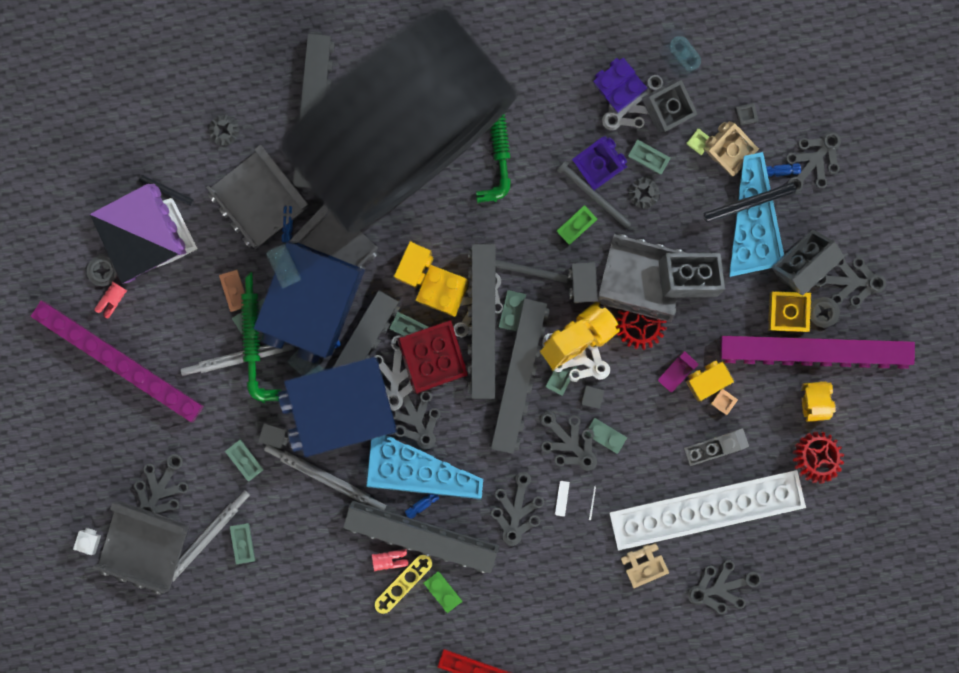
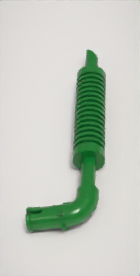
(501, 154)
(251, 342)

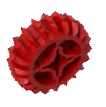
(643, 340)
(831, 462)

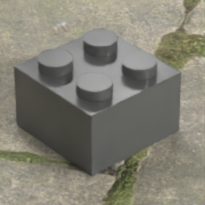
(669, 106)
(583, 283)

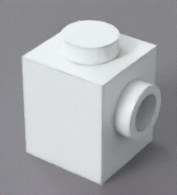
(87, 541)

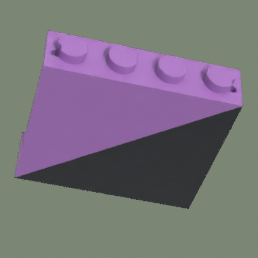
(138, 232)

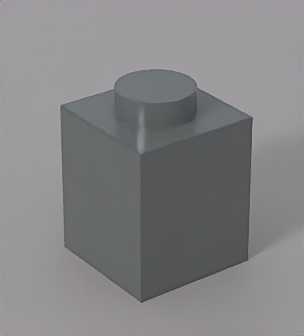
(273, 436)

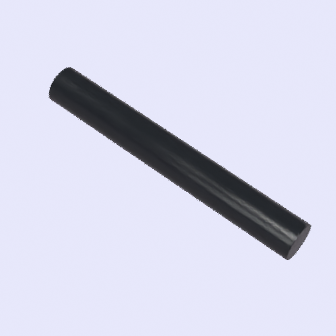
(168, 191)

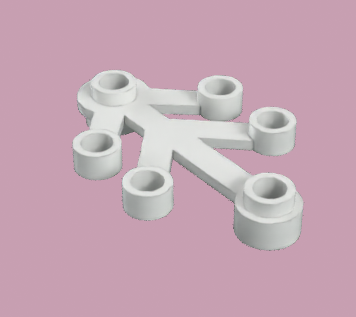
(582, 359)

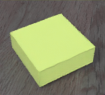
(697, 141)

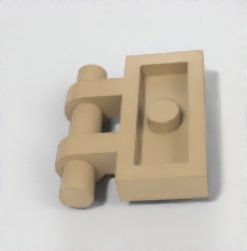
(645, 571)

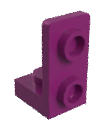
(677, 371)

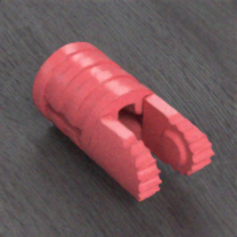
(113, 296)
(384, 560)

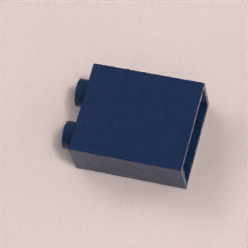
(312, 309)
(337, 407)

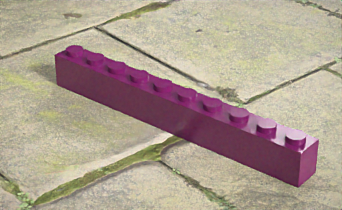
(817, 350)
(117, 361)

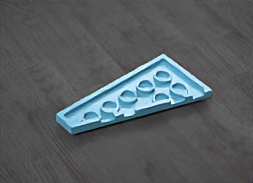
(756, 231)
(409, 469)

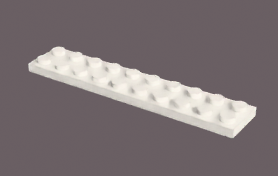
(707, 510)

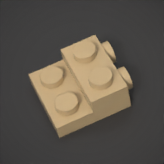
(729, 147)

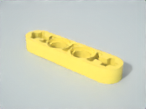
(406, 586)

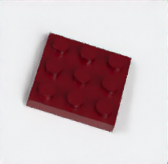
(432, 356)

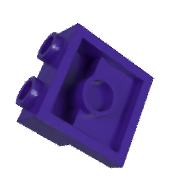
(619, 84)
(600, 162)

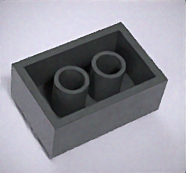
(808, 262)
(691, 275)

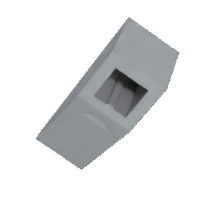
(716, 447)

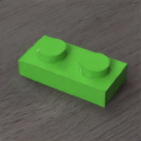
(576, 225)
(442, 592)

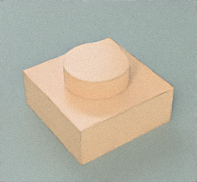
(724, 401)

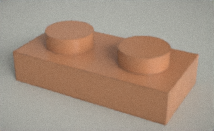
(233, 289)

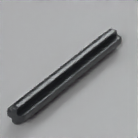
(749, 202)

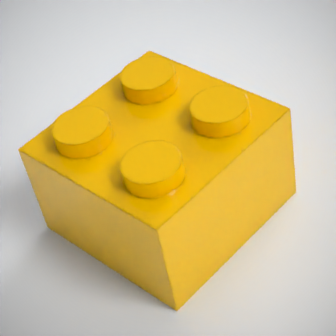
(413, 265)
(442, 290)
(789, 312)
(566, 344)
(709, 381)

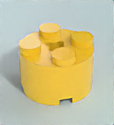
(600, 324)
(817, 401)

